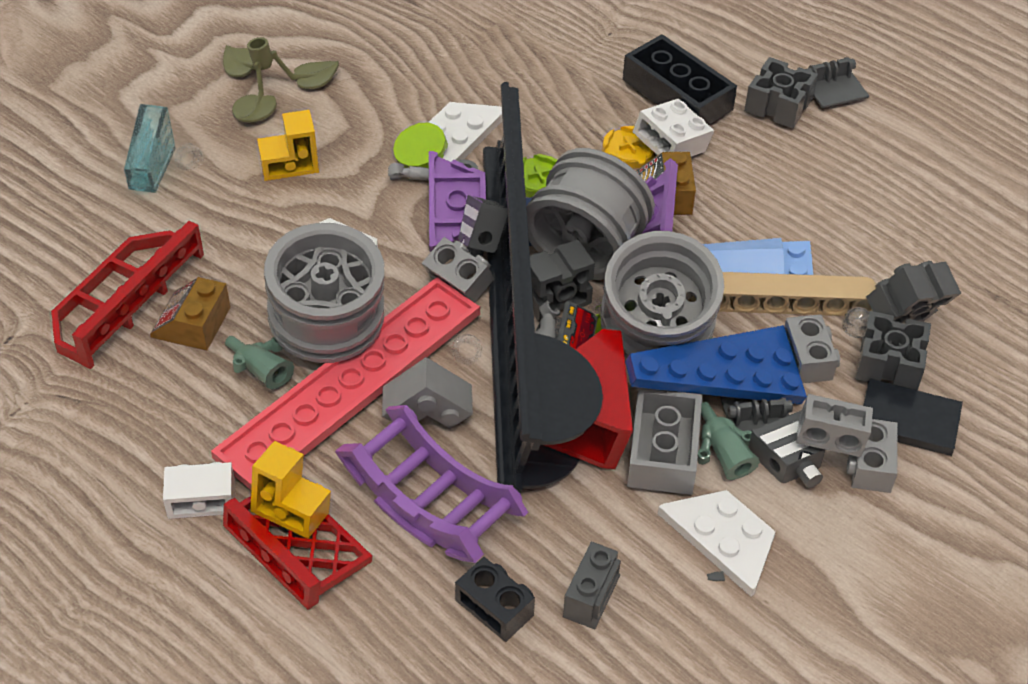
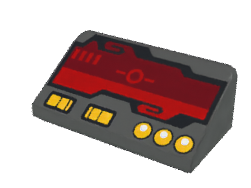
(576, 325)

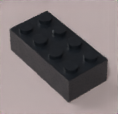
(669, 72)

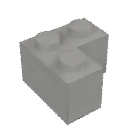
(430, 392)

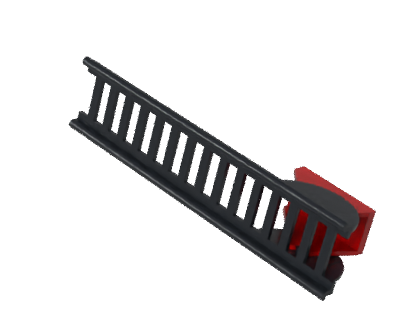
(547, 396)

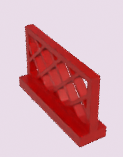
(282, 564)

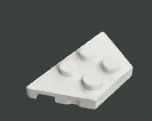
(466, 127)
(724, 534)

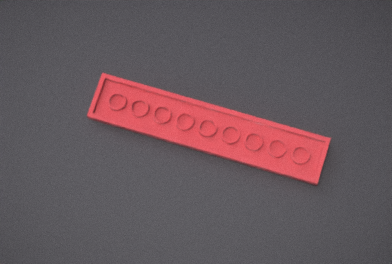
(345, 387)

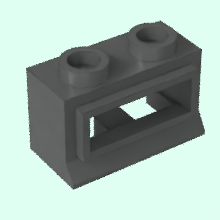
(592, 585)

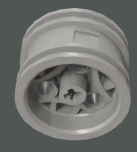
(591, 201)
(325, 292)

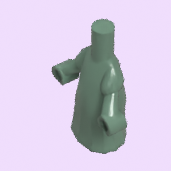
(262, 363)
(728, 443)

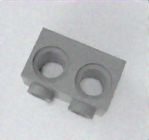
(459, 269)
(812, 348)
(834, 425)
(878, 464)

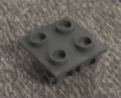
(837, 83)
(752, 414)

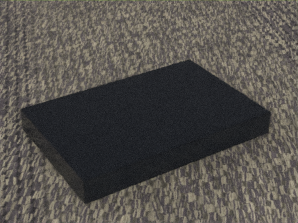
(921, 417)

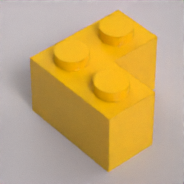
(290, 153)
(284, 495)

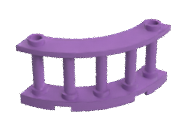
(409, 513)

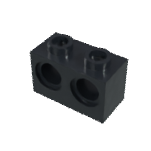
(489, 602)

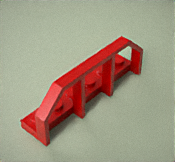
(129, 297)

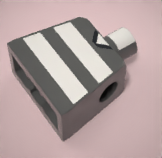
(482, 225)
(782, 456)

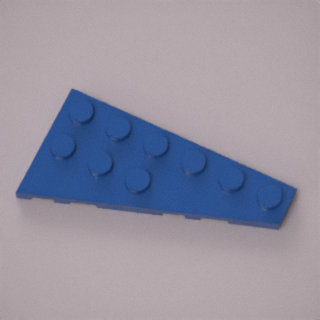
(735, 365)

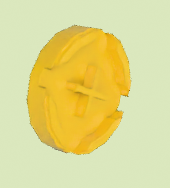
(627, 147)

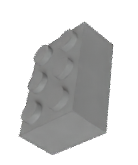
(665, 441)

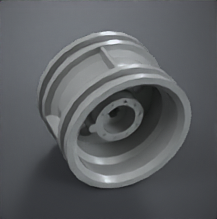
(659, 308)

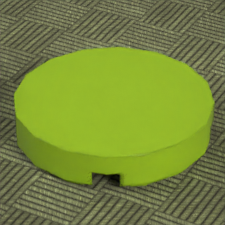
(416, 141)

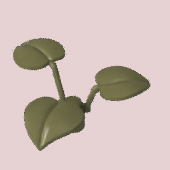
(258, 57)

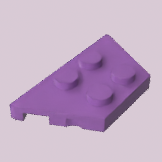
(448, 193)
(663, 193)

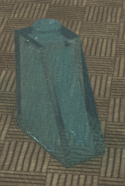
(149, 149)

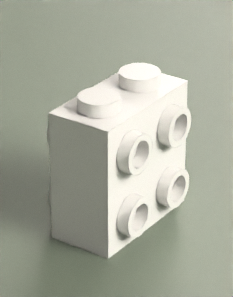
(673, 129)

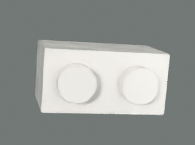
(197, 489)

